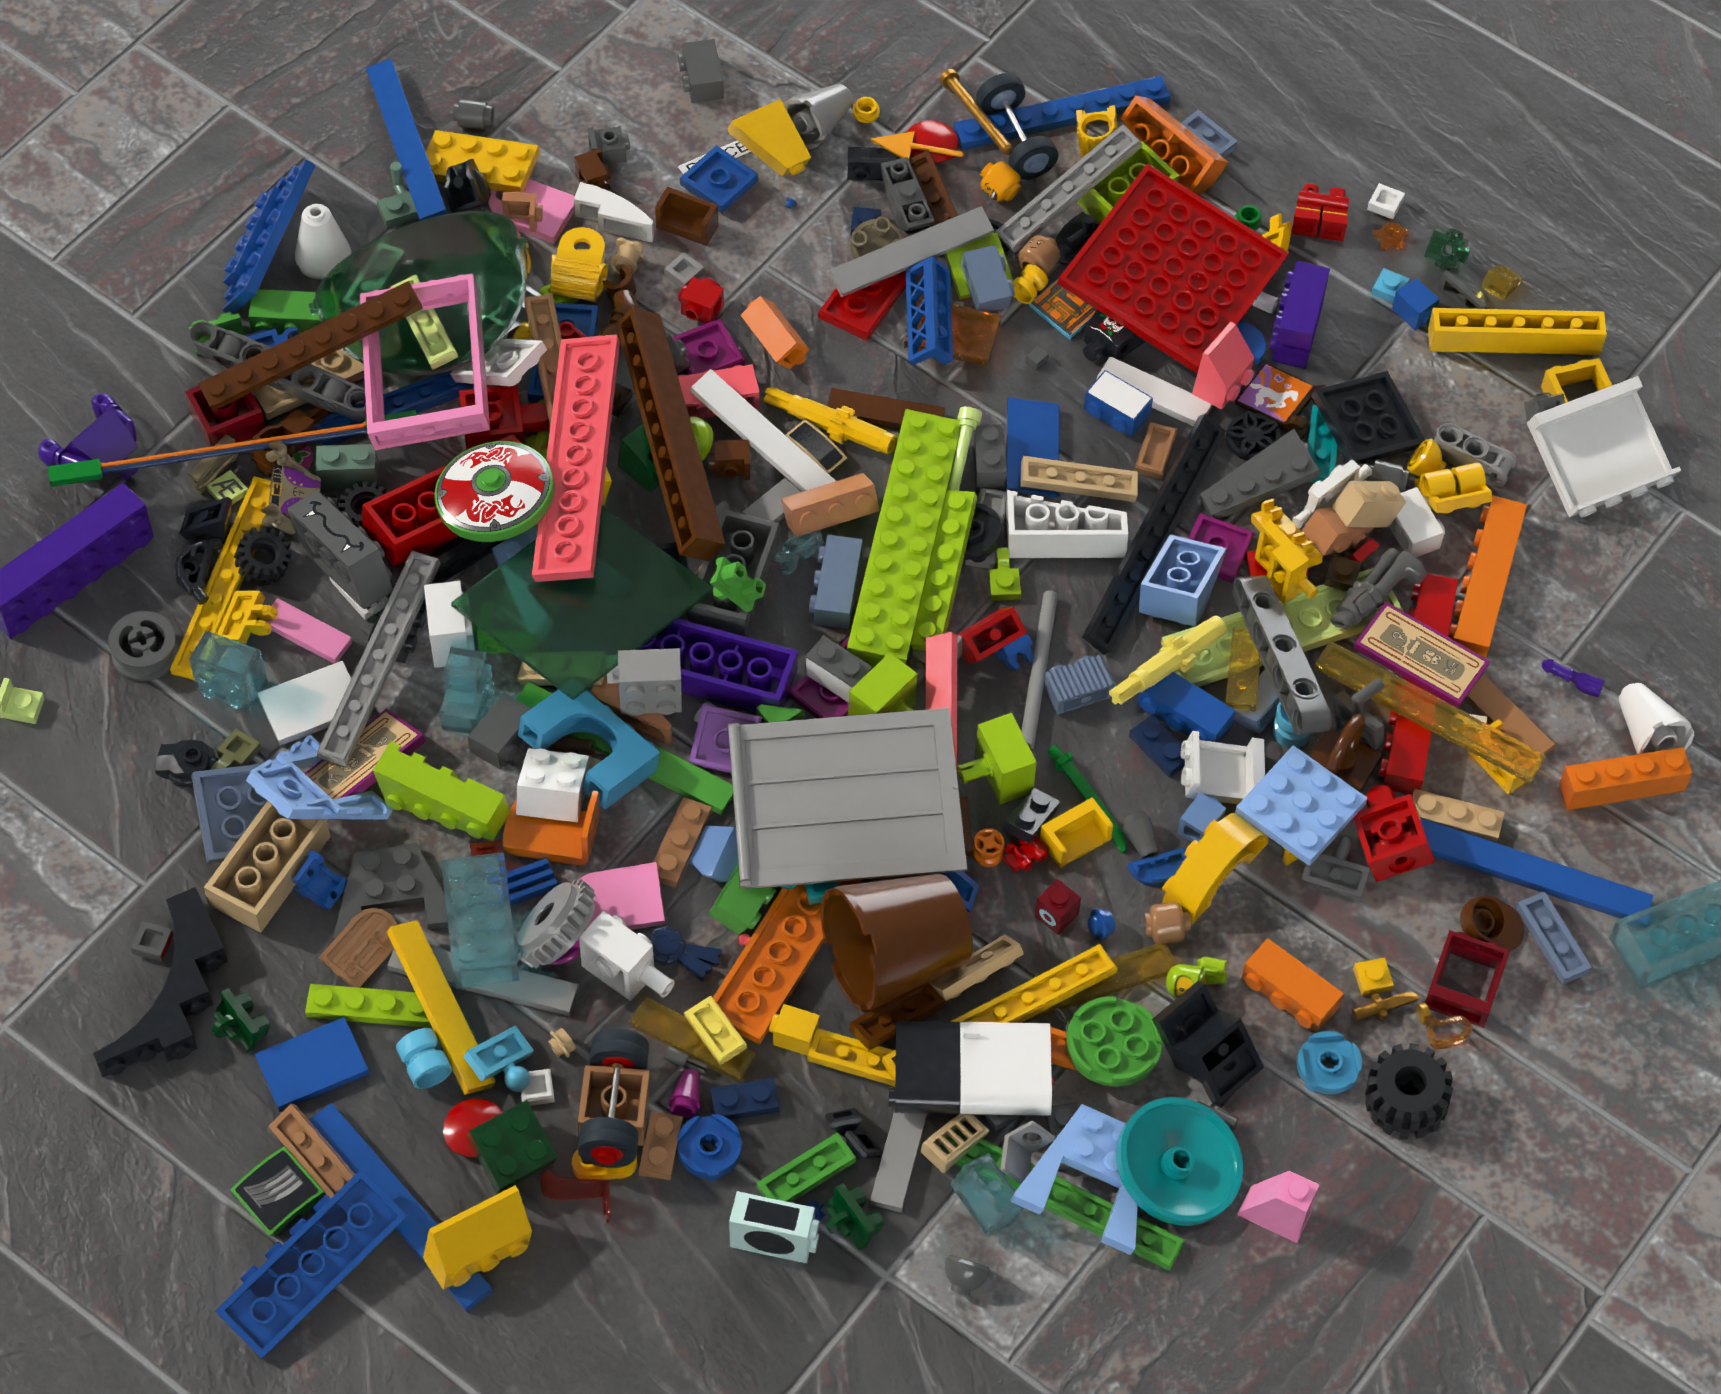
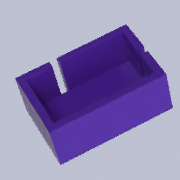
(1301, 308)

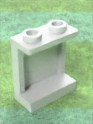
(1221, 768)

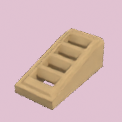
(938, 1156)

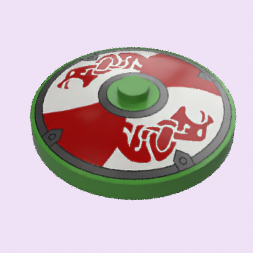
(494, 491)

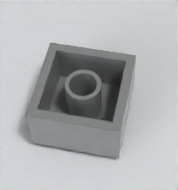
(649, 681)

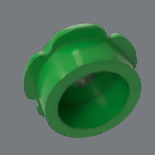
(1249, 213)

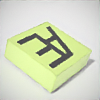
(227, 486)

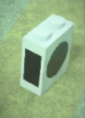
(773, 1227)

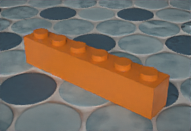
(1488, 575)

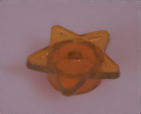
(1395, 230)

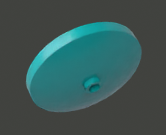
(1179, 1161)

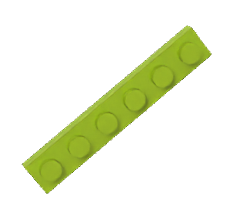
(944, 567)

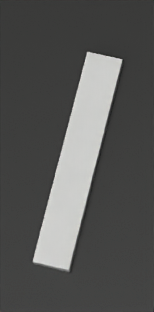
(761, 432)

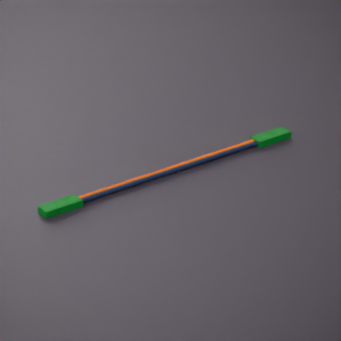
(91, 469)

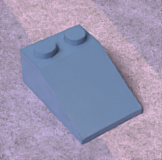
(1181, 580)

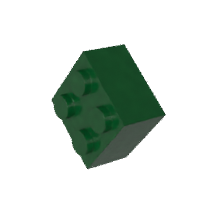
(511, 1146)

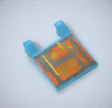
(1062, 309)

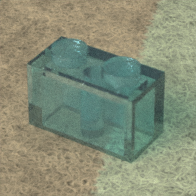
(986, 1195)

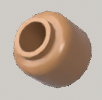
(1040, 252)
(1167, 923)

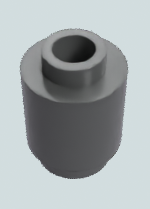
(473, 114)
(1389, 472)

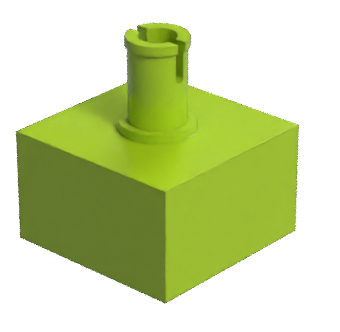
(884, 689)
(1002, 758)

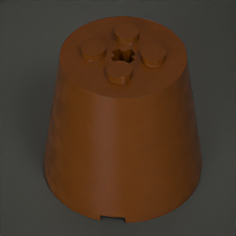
(894, 936)

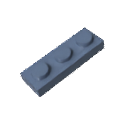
(1553, 937)

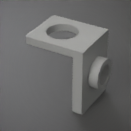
(1018, 1150)

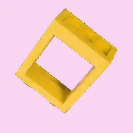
(1580, 371)

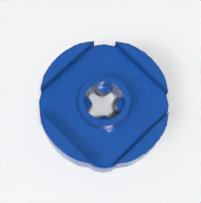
(709, 1164)

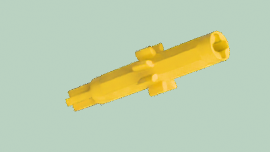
(839, 422)

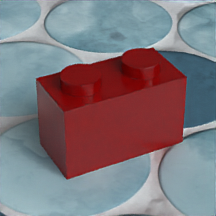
(991, 634)

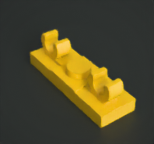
(1277, 516)

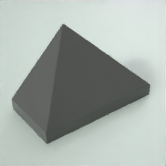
(1461, 292)

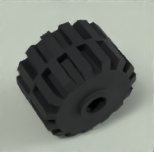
(1411, 1074)

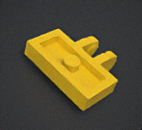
(242, 616)

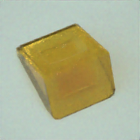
(1501, 281)

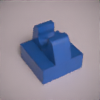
(1009, 653)

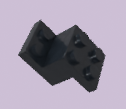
(1208, 1043)

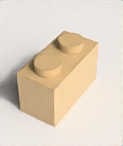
(1369, 504)

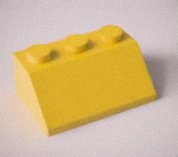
(478, 1238)

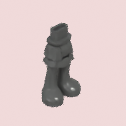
(1370, 594)

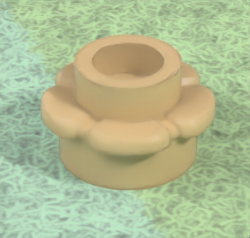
(561, 1043)

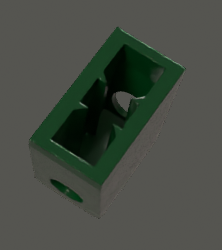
(637, 459)

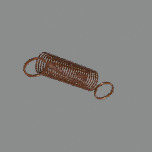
(574, 750)

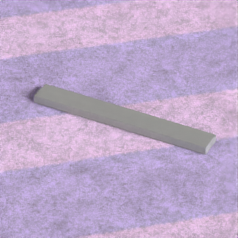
(378, 659)

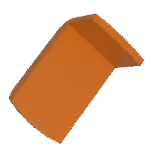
(551, 838)

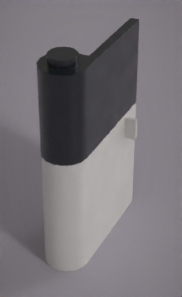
(972, 1068)

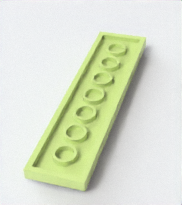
(1309, 622)

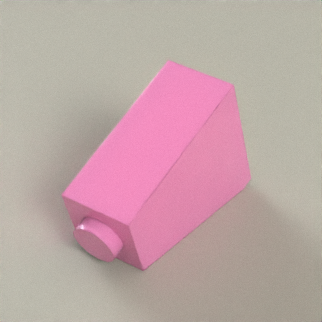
(1281, 1204)

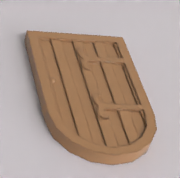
(360, 946)

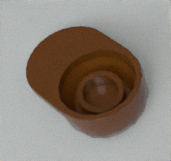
(1492, 921)

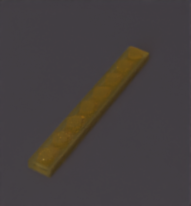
(1432, 713)

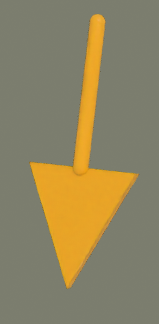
(902, 143)

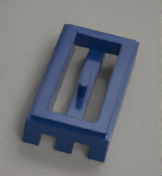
(527, 875)

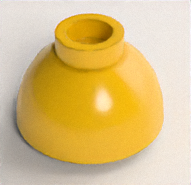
(1426, 458)

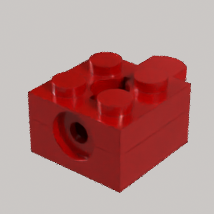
(507, 413)
(1391, 831)

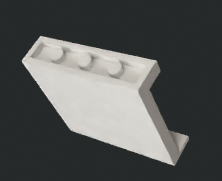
(1601, 448)

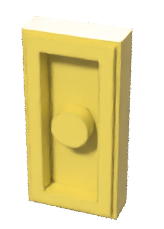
(715, 1030)

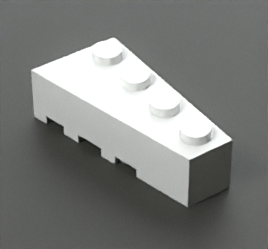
(1063, 530)

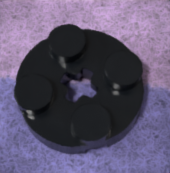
(989, 535)

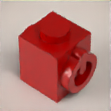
(701, 299)

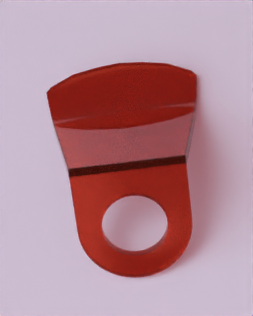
(571, 1189)

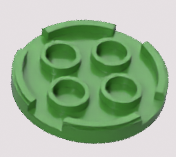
(1113, 1041)

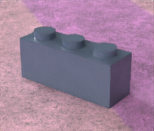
(836, 581)

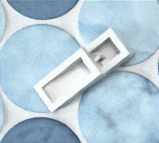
(613, 213)

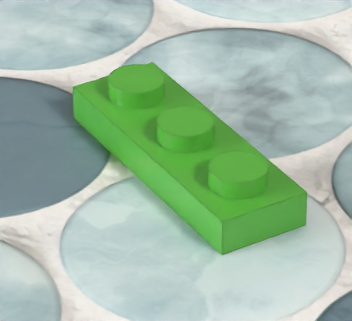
(807, 1170)

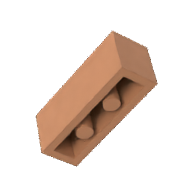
(830, 504)

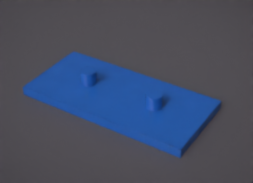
(1031, 433)

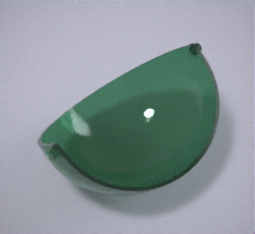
(434, 250)

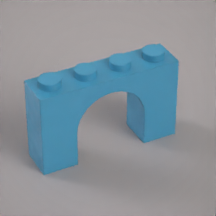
(631, 756)

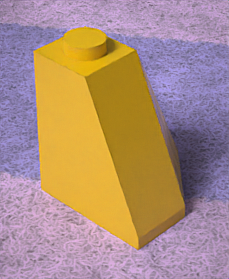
(772, 138)

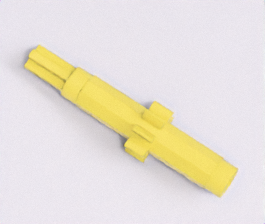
(1174, 656)

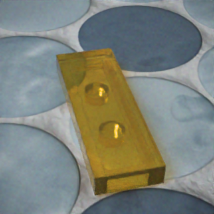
(1242, 672)

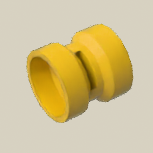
(1031, 281)

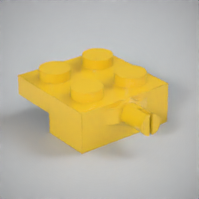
(1284, 563)

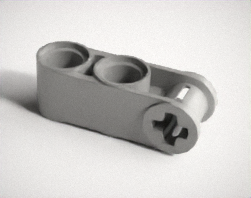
(1463, 444)

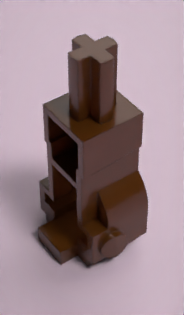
(294, 423)

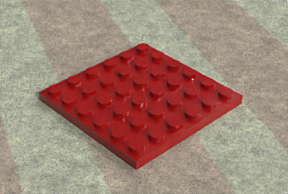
(1172, 267)

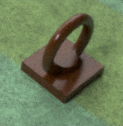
(1346, 755)

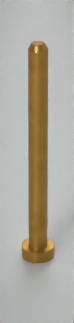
(950, 80)

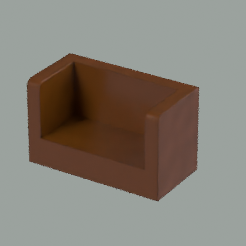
(686, 216)

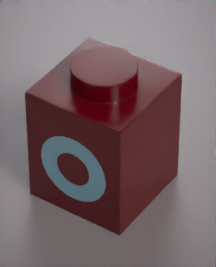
(1057, 906)

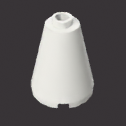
(319, 242)
(1653, 721)

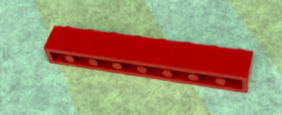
(1410, 741)

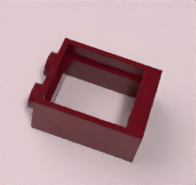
(1458, 1004)

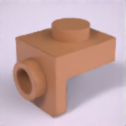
(522, 206)

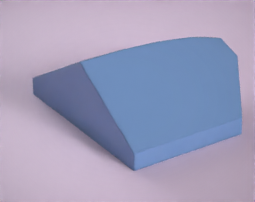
(716, 853)

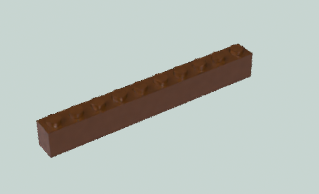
(670, 435)

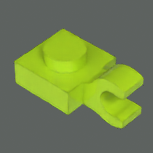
(1004, 581)

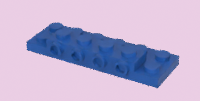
(263, 236)
(310, 1263)

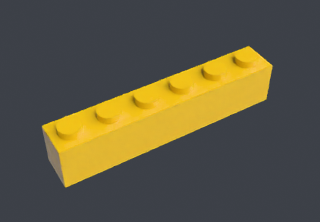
(1517, 331)

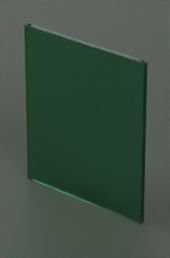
(578, 625)

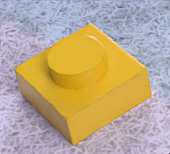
(1373, 976)

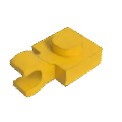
(1278, 232)

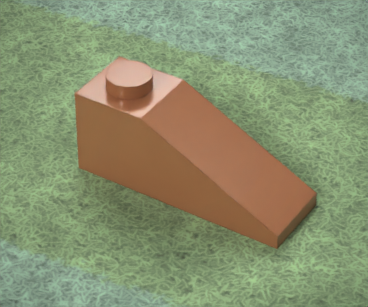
(649, 724)

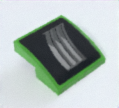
(278, 1191)

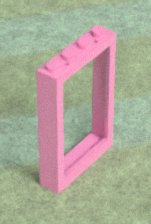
(436, 424)

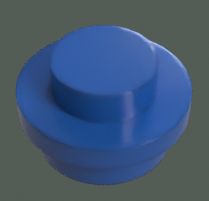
(1101, 923)

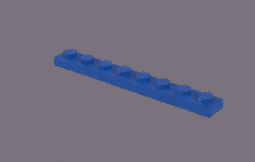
(1061, 111)

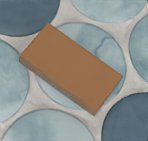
(1156, 450)

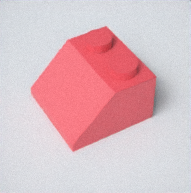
(1224, 368)

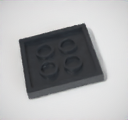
(1368, 418)

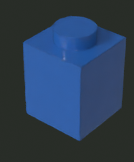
(1415, 304)

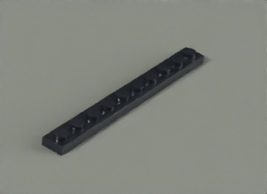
(1154, 531)

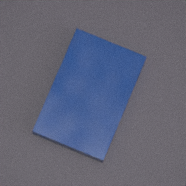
(312, 1064)

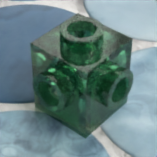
(1437, 248)

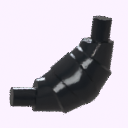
(193, 567)

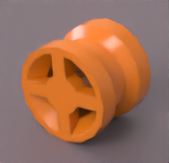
(985, 840)

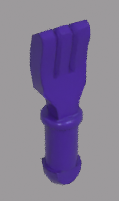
(1583, 682)

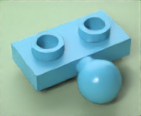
(500, 1055)

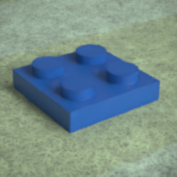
(719, 178)

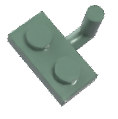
(399, 207)

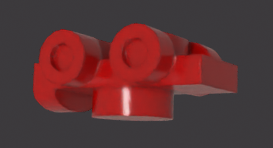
(1025, 855)

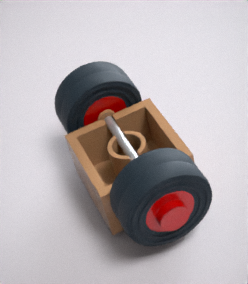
(614, 1098)

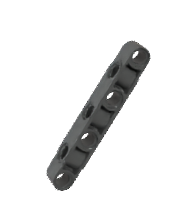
(327, 391)
(1282, 655)

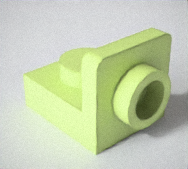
(19, 703)

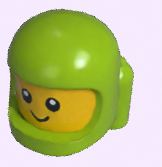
(1207, 971)

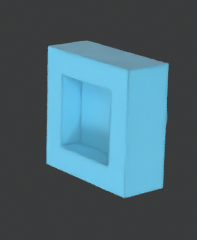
(1388, 284)

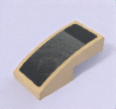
(816, 446)

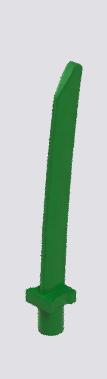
(1064, 763)

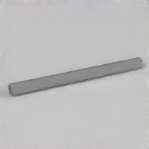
(1039, 667)

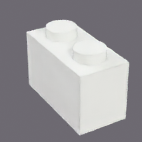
(1417, 526)

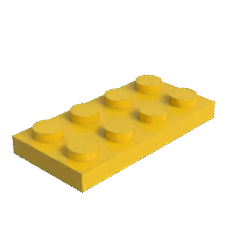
(501, 162)

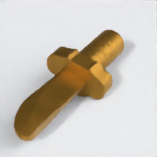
(1379, 1007)

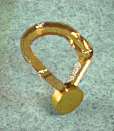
(1425, 1018)

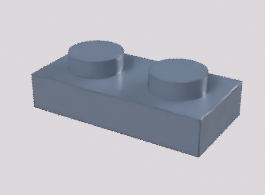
(1210, 133)

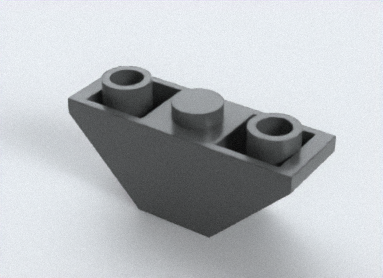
(905, 195)

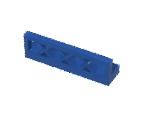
(935, 308)

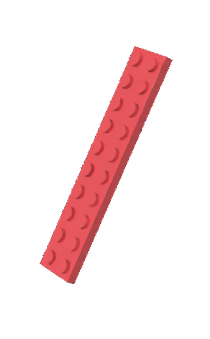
(577, 458)

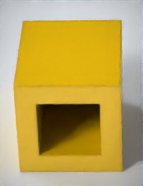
(794, 1029)

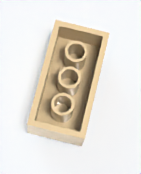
(262, 865)

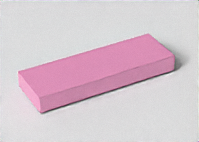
(309, 632)

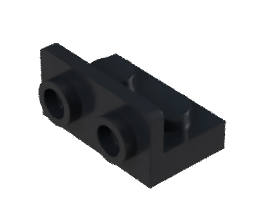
(865, 162)

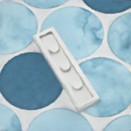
(1166, 397)

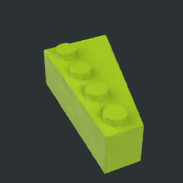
(439, 794)

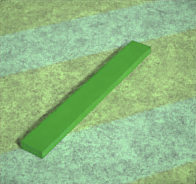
(671, 770)
(1087, 1209)

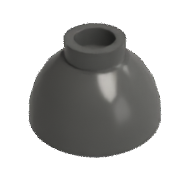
(965, 1274)

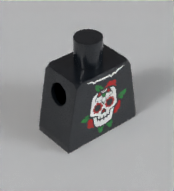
(1108, 338)

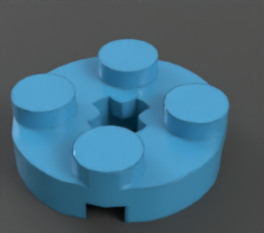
(1326, 1080)

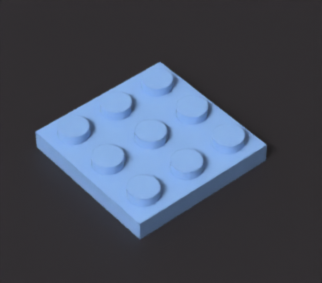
(1301, 805)

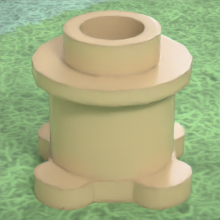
(628, 254)

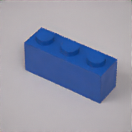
(1187, 708)

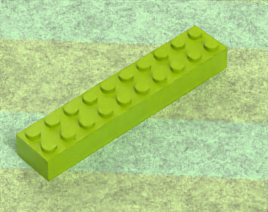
(904, 538)

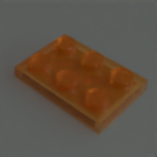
(972, 334)

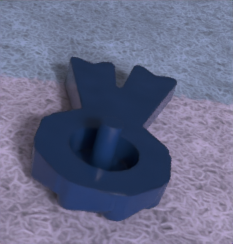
(670, 948)

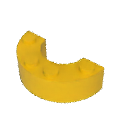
(1211, 861)

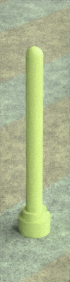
(969, 420)

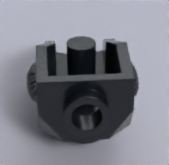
(466, 187)
(181, 759)

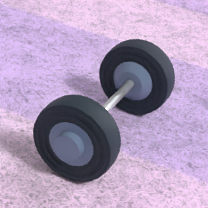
(1033, 155)

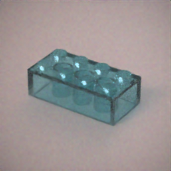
(479, 920)
(1671, 936)

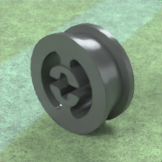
(140, 632)

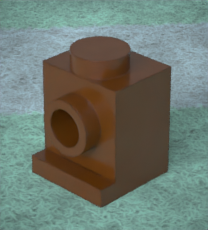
(592, 170)
(730, 459)

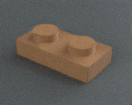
(660, 1146)

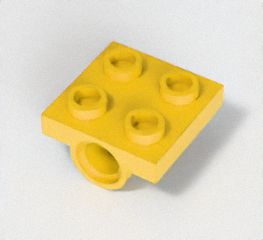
(1455, 489)

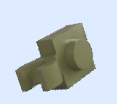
(236, 750)

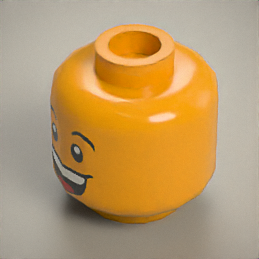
(1000, 181)

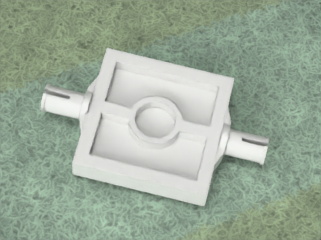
(1325, 493)

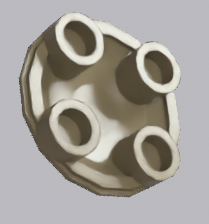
(873, 236)

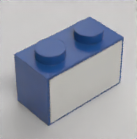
(1118, 403)

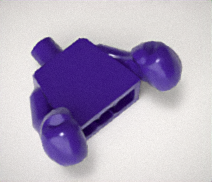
(108, 438)

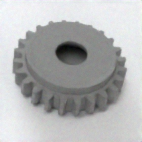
(556, 923)

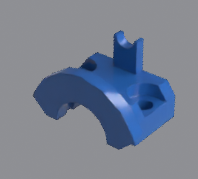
(320, 883)

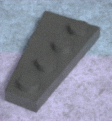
(1265, 475)

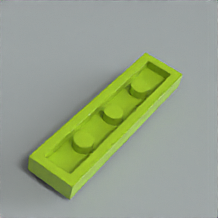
(365, 1005)

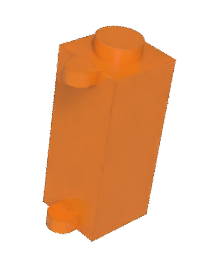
(775, 332)

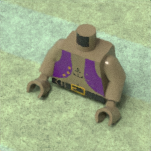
(288, 485)

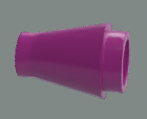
(686, 1095)

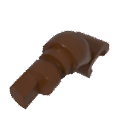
(623, 298)

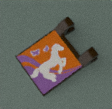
(1279, 398)

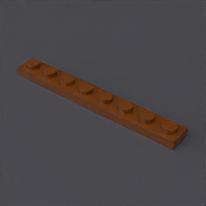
(310, 346)

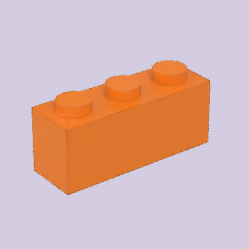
(1292, 986)

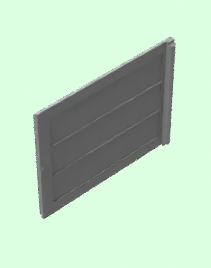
(846, 798)

